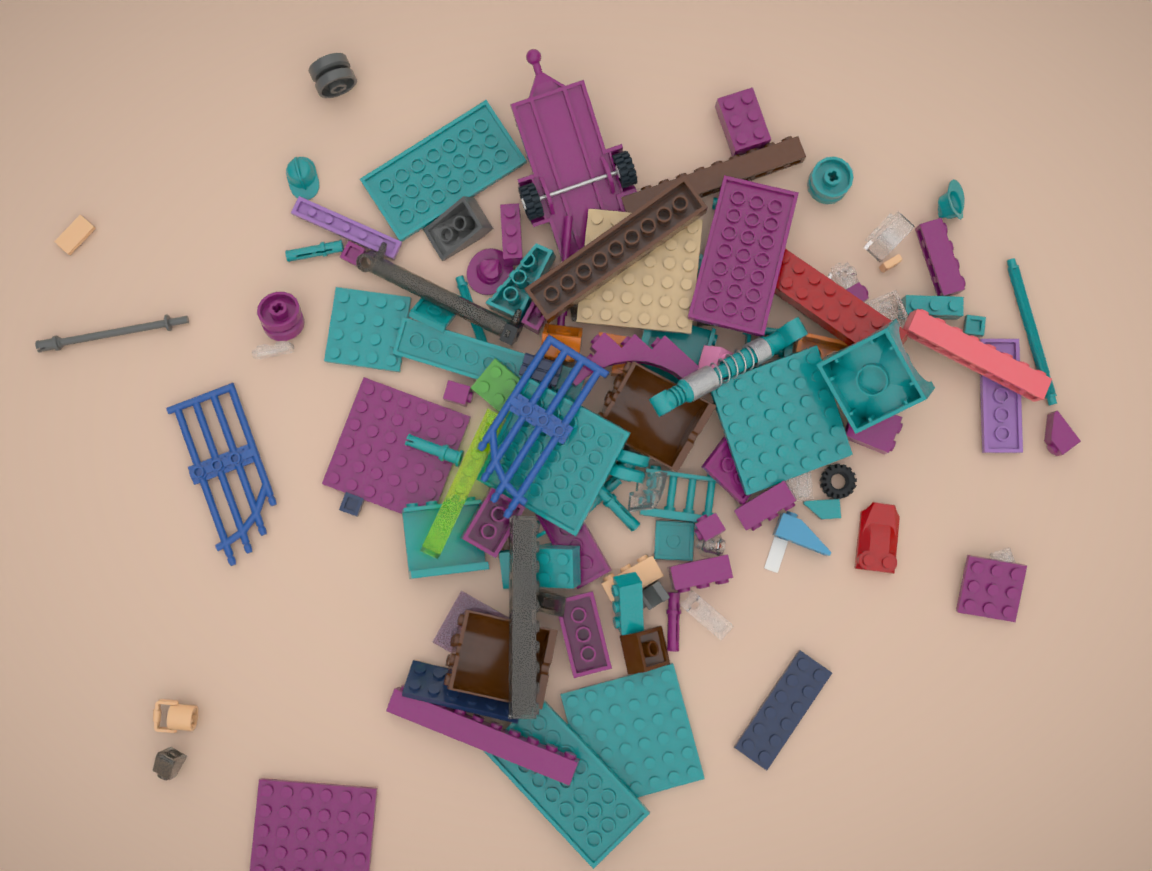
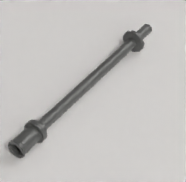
(57, 342)

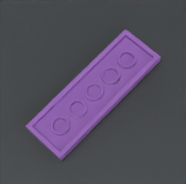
(1001, 408)

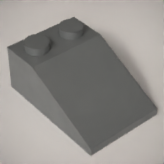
(458, 227)

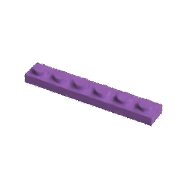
(345, 227)

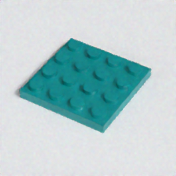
(365, 329)

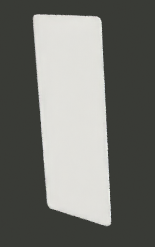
(776, 554)

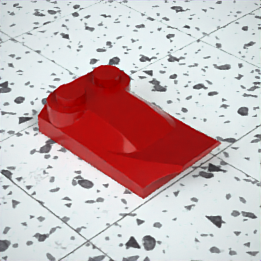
(877, 538)

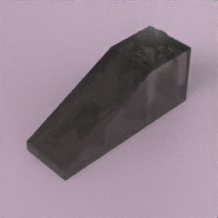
(551, 602)

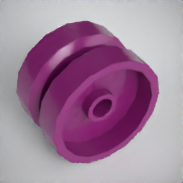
(280, 316)

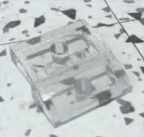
(649, 493)

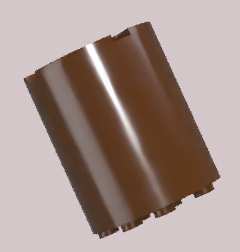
(660, 438)
(482, 657)

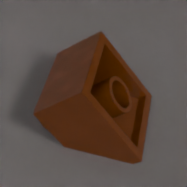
(644, 650)

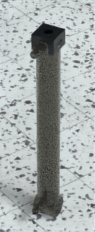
(506, 329)

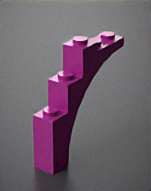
(664, 356)

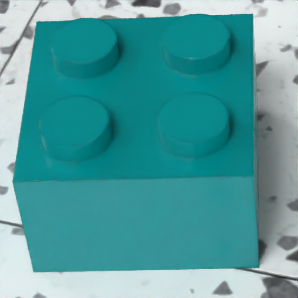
(559, 566)

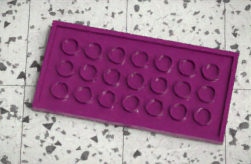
(743, 256)

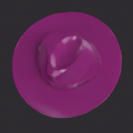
(487, 271)

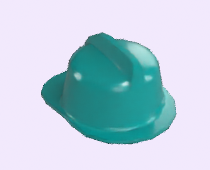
(302, 177)
(952, 202)

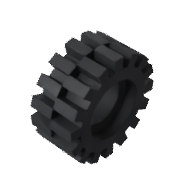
(849, 481)

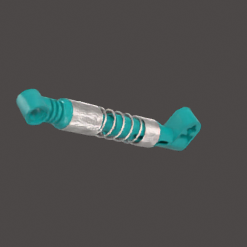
(707, 379)

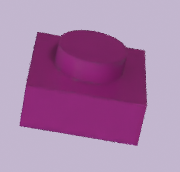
(351, 253)

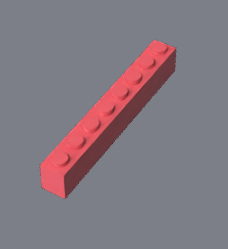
(977, 355)

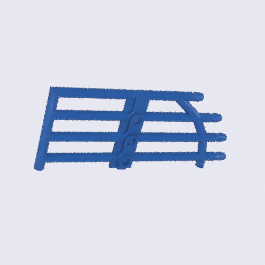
(537, 416)
(220, 464)

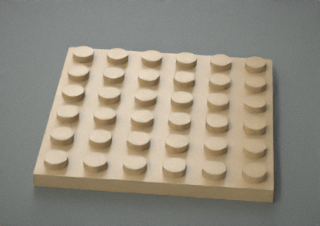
(652, 291)

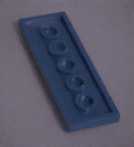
(426, 684)
(782, 710)

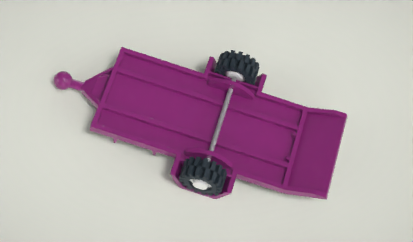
(567, 158)

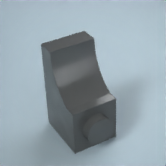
(654, 595)

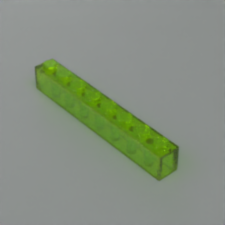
(458, 490)

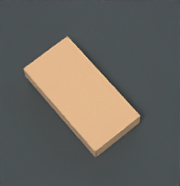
(75, 235)

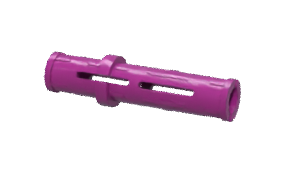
(673, 621)

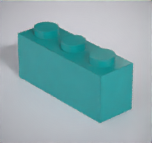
(937, 306)
(628, 603)

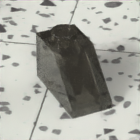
(168, 763)

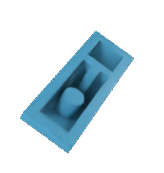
(797, 532)

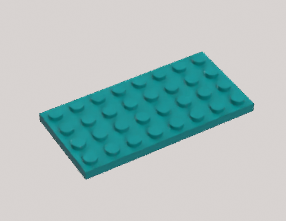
(442, 169)
(591, 811)

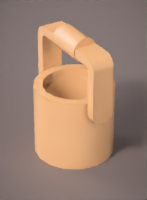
(179, 716)

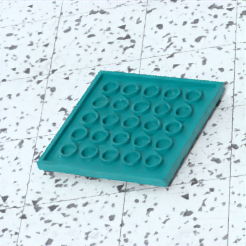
(780, 420)
(572, 473)
(638, 729)

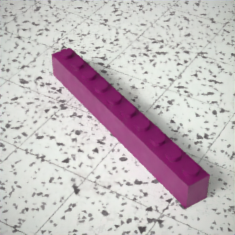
(487, 736)

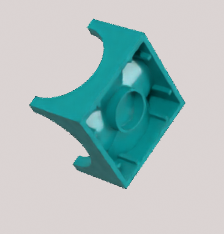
(874, 378)

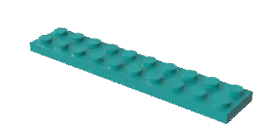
(461, 353)

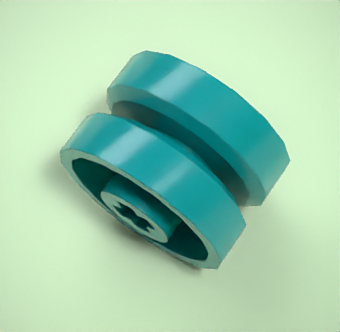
(830, 180)
(625, 467)

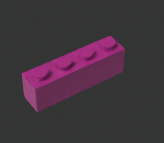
(940, 258)

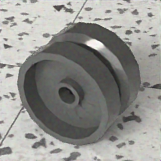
(332, 75)

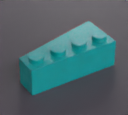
(511, 293)

